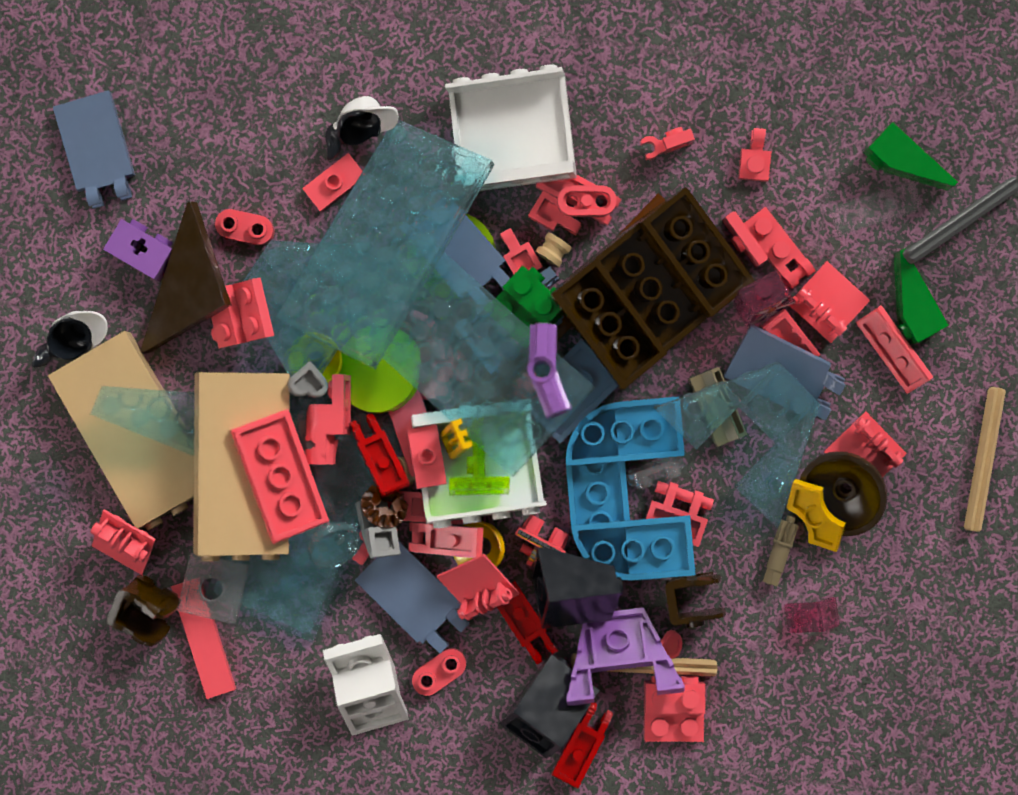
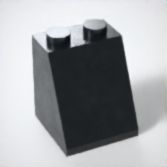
(573, 589)
(541, 710)

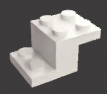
(365, 684)

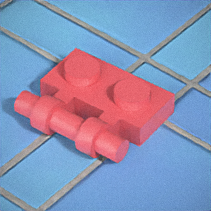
(665, 509)

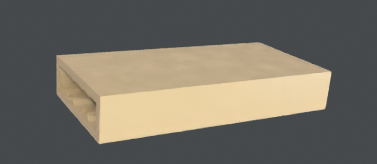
(142, 472)
(224, 503)

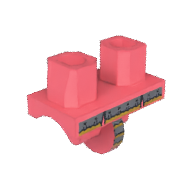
(529, 532)

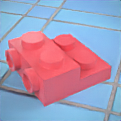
(245, 318)
(675, 715)

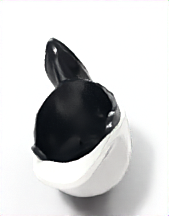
(358, 123)
(72, 337)

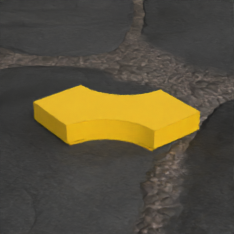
(822, 526)

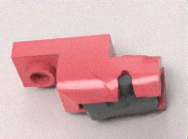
(326, 421)

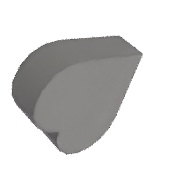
(308, 381)

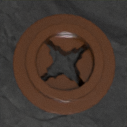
(383, 516)

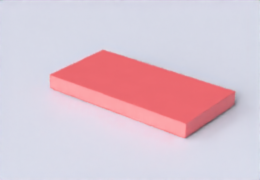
(279, 476)

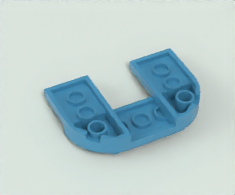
(600, 493)

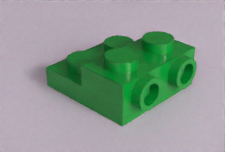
(530, 298)

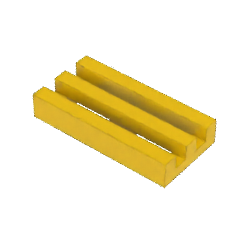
(453, 428)

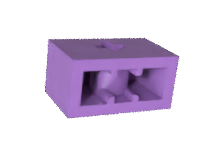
(126, 239)

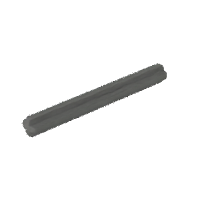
(961, 220)

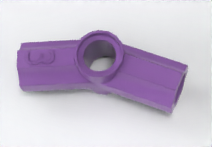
(543, 352)

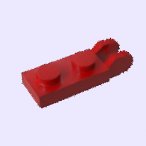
(380, 458)
(525, 624)
(581, 748)

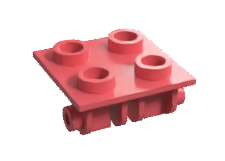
(829, 302)
(870, 442)
(122, 541)
(477, 586)

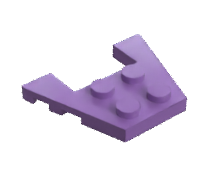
(620, 644)

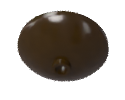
(859, 506)

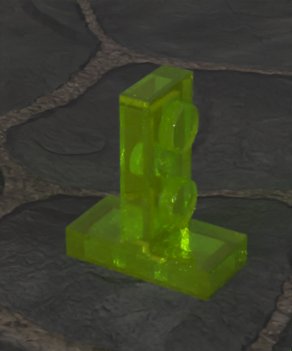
(478, 483)

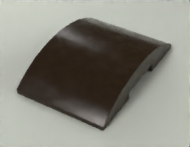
(651, 287)

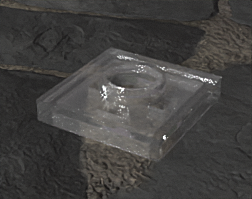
(233, 580)

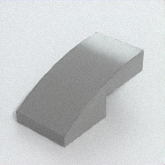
(378, 540)

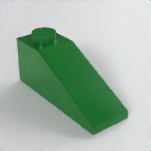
(902, 157)
(915, 305)

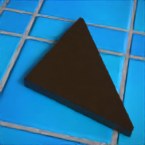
(191, 284)

